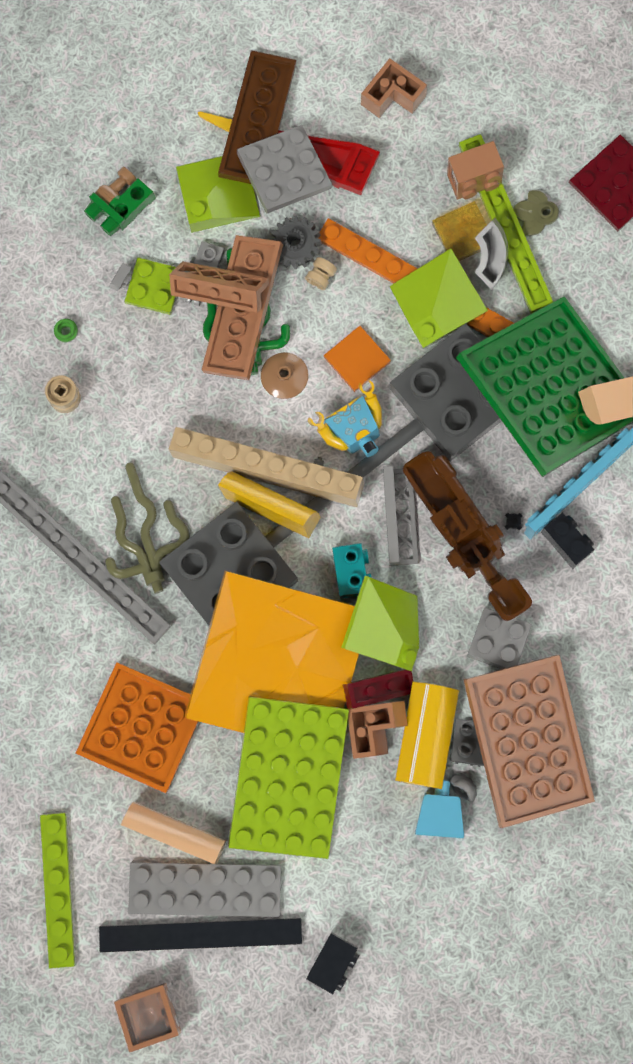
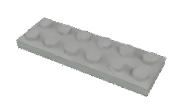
(204, 889)

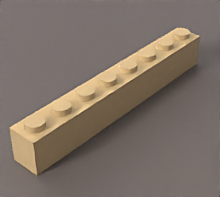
(267, 467)

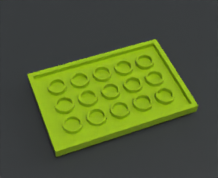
(288, 777)

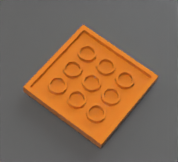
(139, 728)

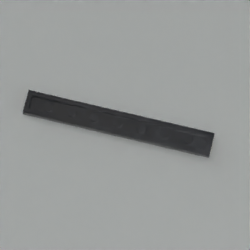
(200, 935)

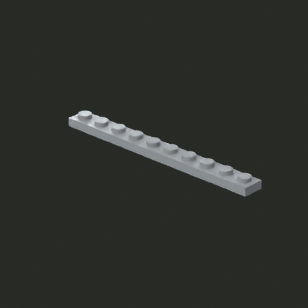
(81, 560)

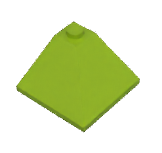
(213, 199)
(438, 298)
(384, 624)

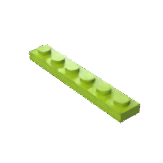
(57, 890)

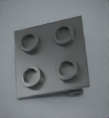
(466, 744)

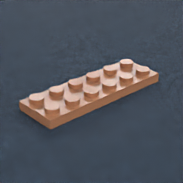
(238, 331)

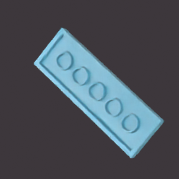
(575, 487)

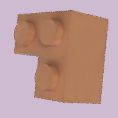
(391, 85)
(368, 727)

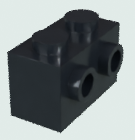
(568, 540)
(332, 964)

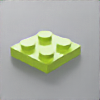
(151, 286)

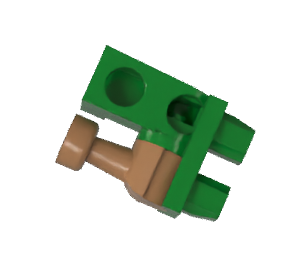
(119, 208)

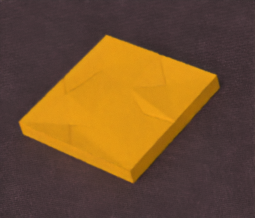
(270, 647)

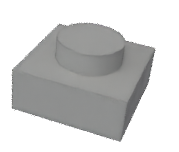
(121, 278)

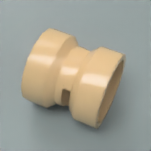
(320, 273)

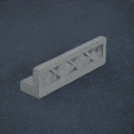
(391, 519)

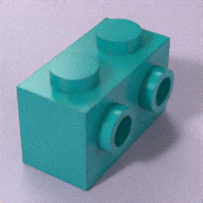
(350, 568)

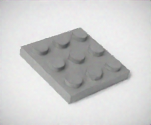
(284, 169)

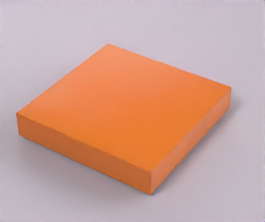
(357, 358)

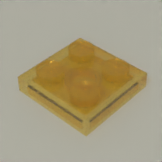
(459, 229)

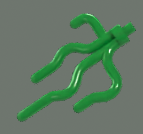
(263, 345)

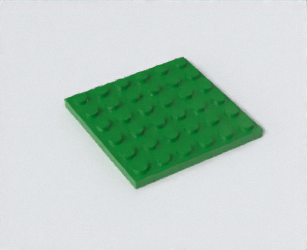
(534, 382)

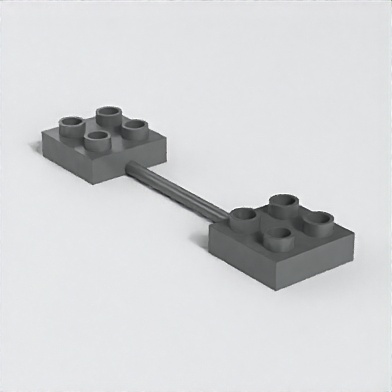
(442, 404)

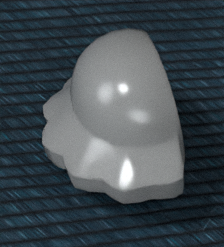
(466, 785)

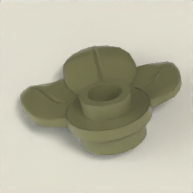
(532, 212)

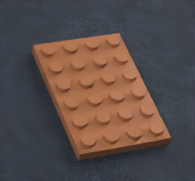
(529, 741)

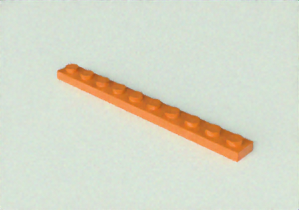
(392, 268)

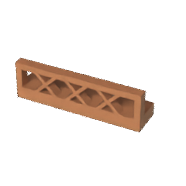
(216, 288)

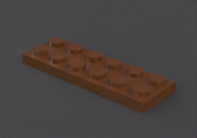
(257, 108)

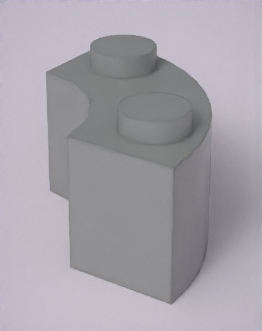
(494, 253)

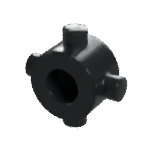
(513, 521)

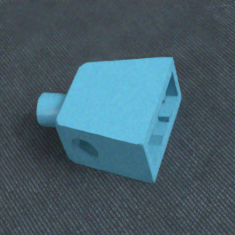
(440, 814)

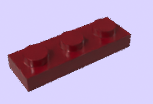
(378, 688)

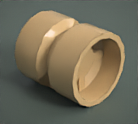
(62, 394)

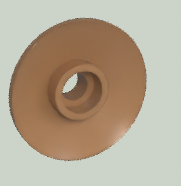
(284, 386)

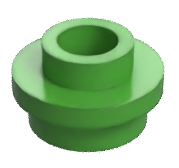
(62, 324)

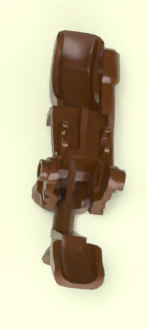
(465, 530)

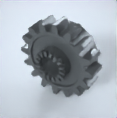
(305, 250)

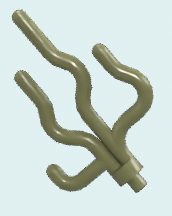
(148, 561)

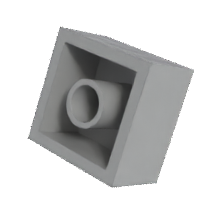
(498, 641)

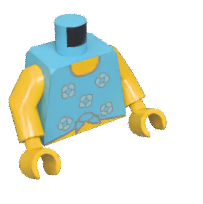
(353, 425)

